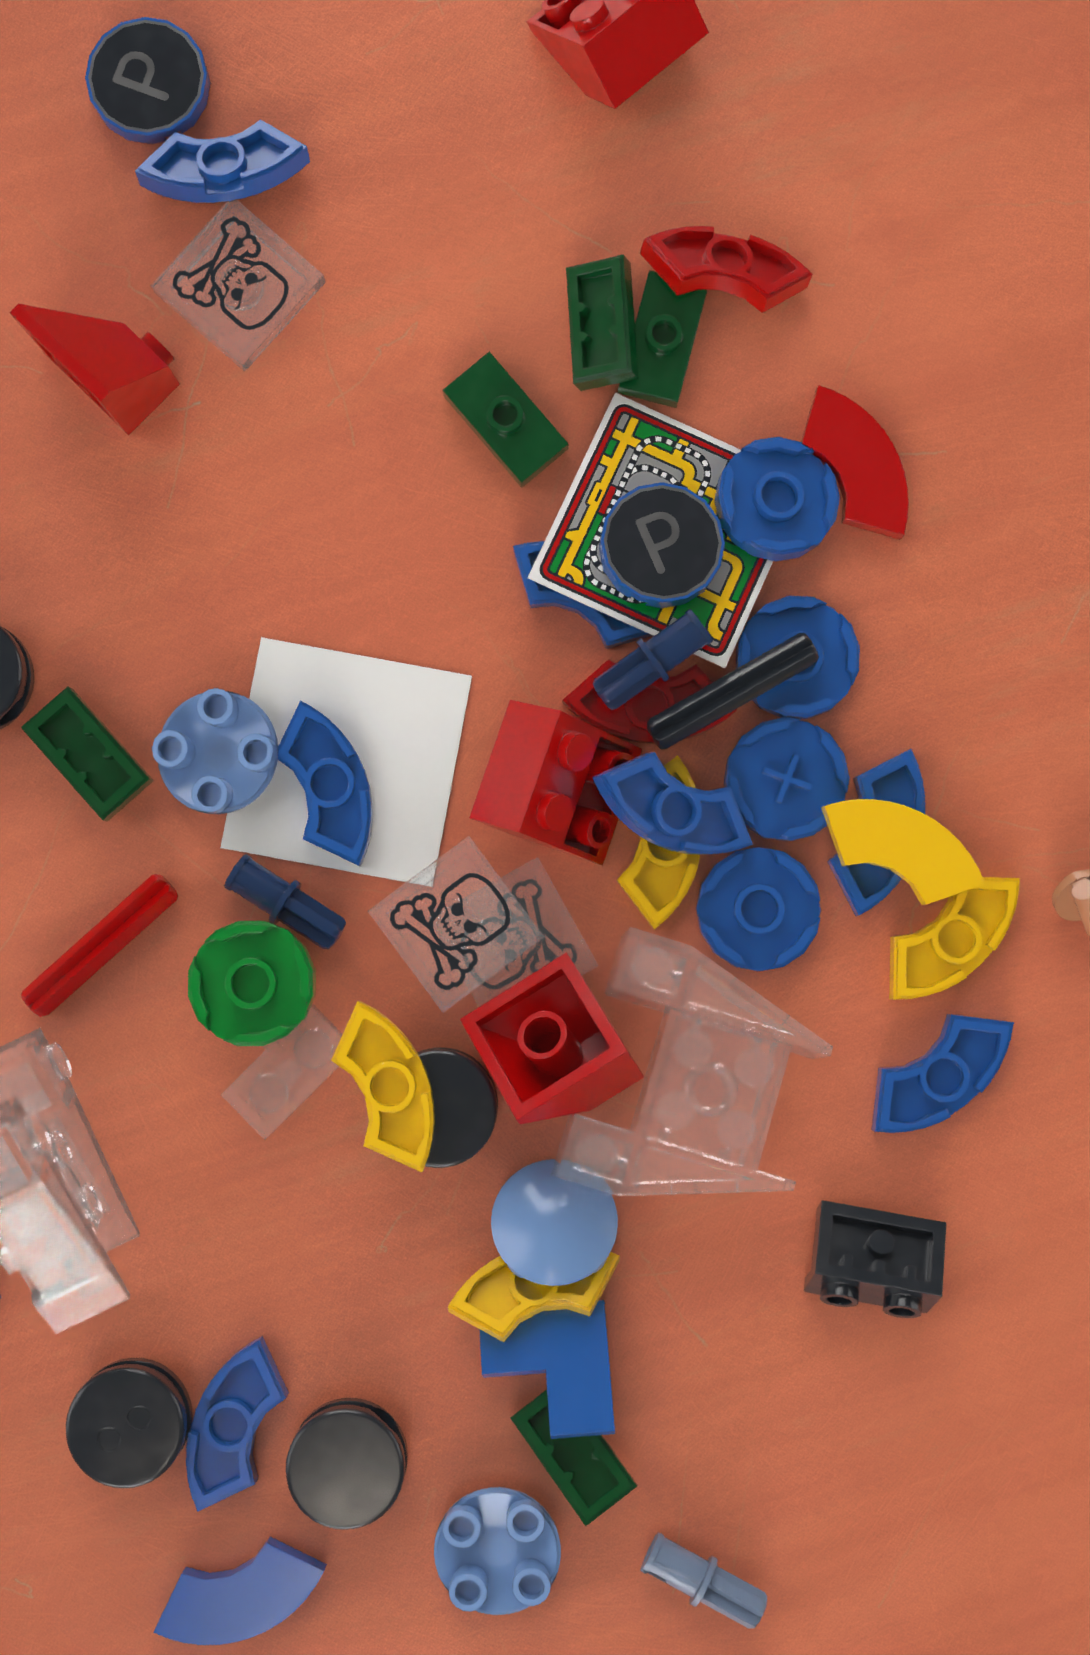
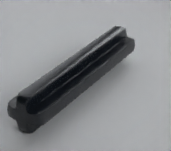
(732, 691)

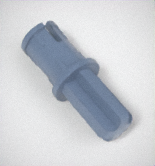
(704, 1581)

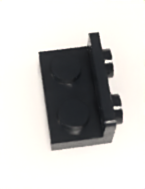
(876, 1259)

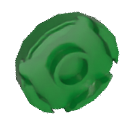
(251, 983)

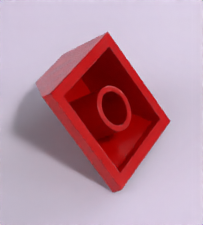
(105, 360)
(551, 1045)

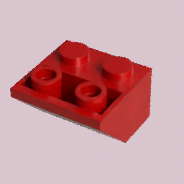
(616, 44)
(544, 784)

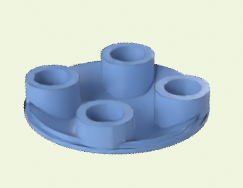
(217, 752)
(552, 1227)
(497, 1551)

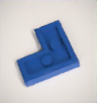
(576, 1365)

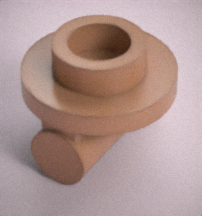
(1072, 898)

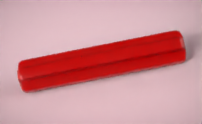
(99, 945)

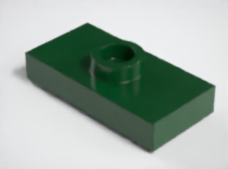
(602, 323)
(664, 341)
(505, 419)
(87, 754)
(580, 1466)

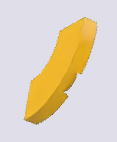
(905, 843)
(659, 876)
(954, 942)
(393, 1086)
(500, 1300)

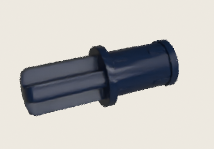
(652, 660)
(285, 902)

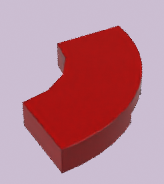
(705, 260)
(862, 462)
(630, 719)

